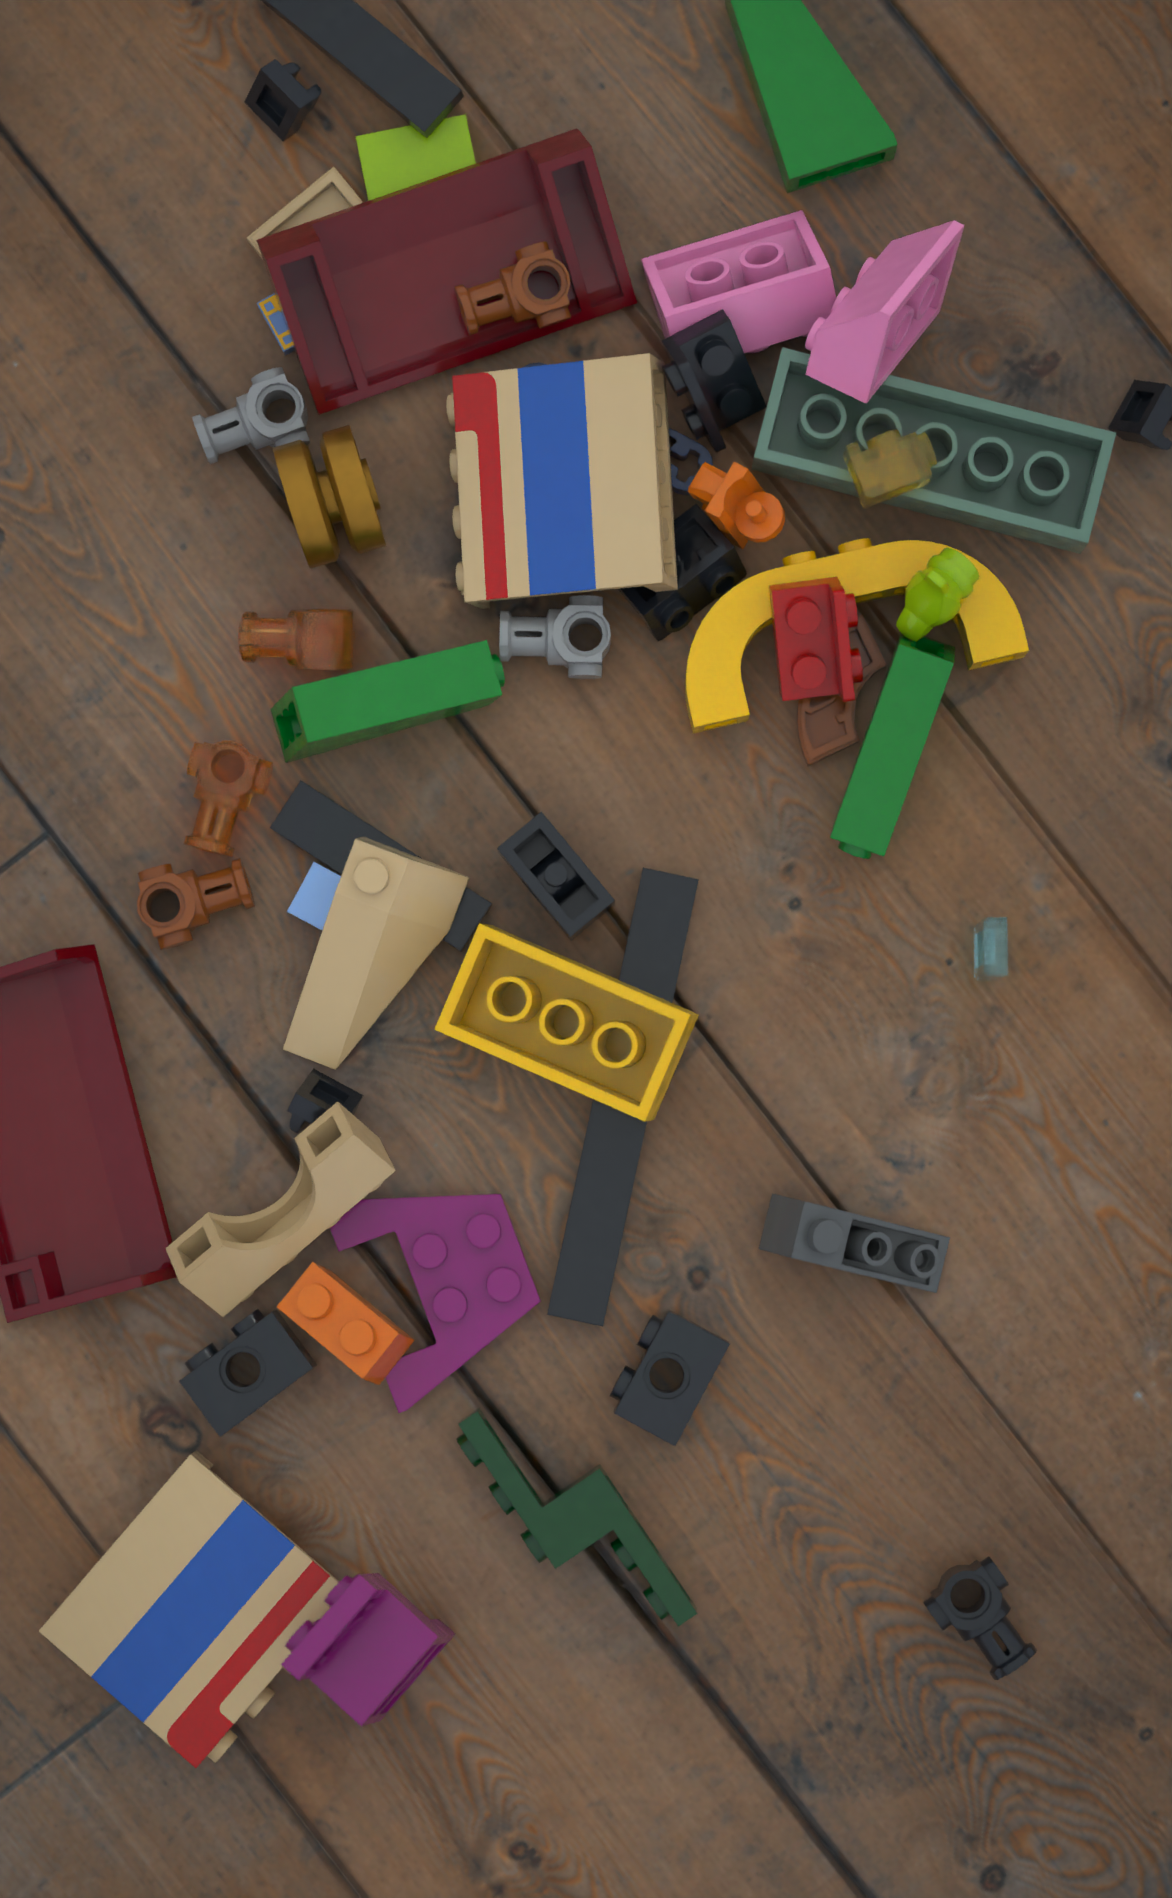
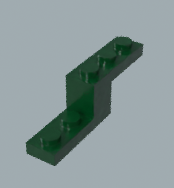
(574, 1518)

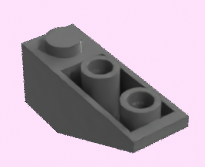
(854, 1243)

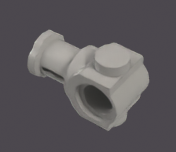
(248, 419)
(555, 635)

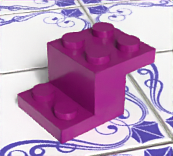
(366, 1647)

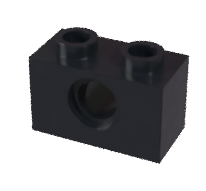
(556, 876)
(225, 1399)
(668, 1411)

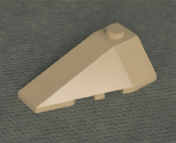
(374, 939)

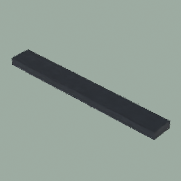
(612, 1136)

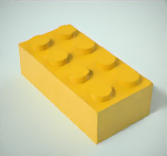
(566, 1022)

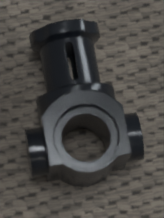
(983, 1617)

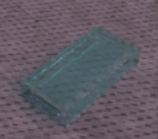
(991, 949)

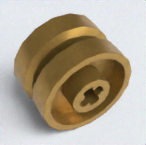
(330, 496)

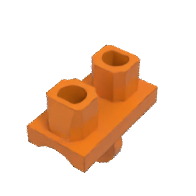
(737, 504)

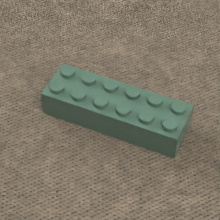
(994, 460)

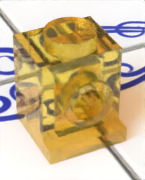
(889, 465)

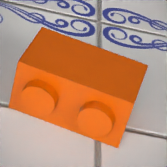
(345, 1323)

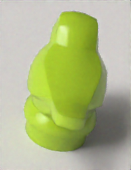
(936, 593)

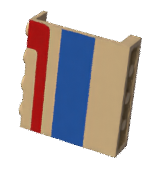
(563, 479)
(192, 1612)

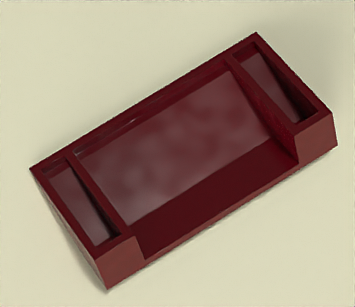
(376, 282)

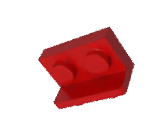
(814, 639)

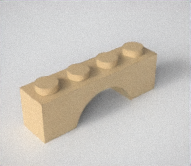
(234, 1255)

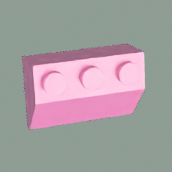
(762, 276)
(883, 312)

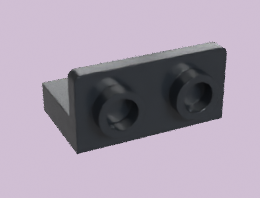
(714, 377)
(705, 571)

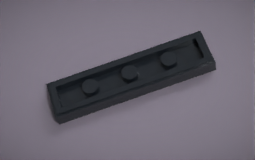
(374, 58)
(329, 833)

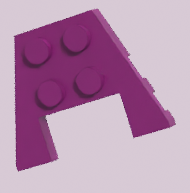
(464, 1272)

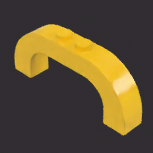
(713, 682)

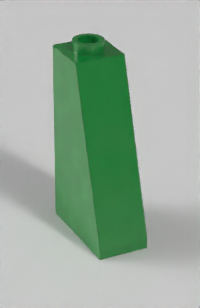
(807, 95)
(386, 699)
(892, 745)

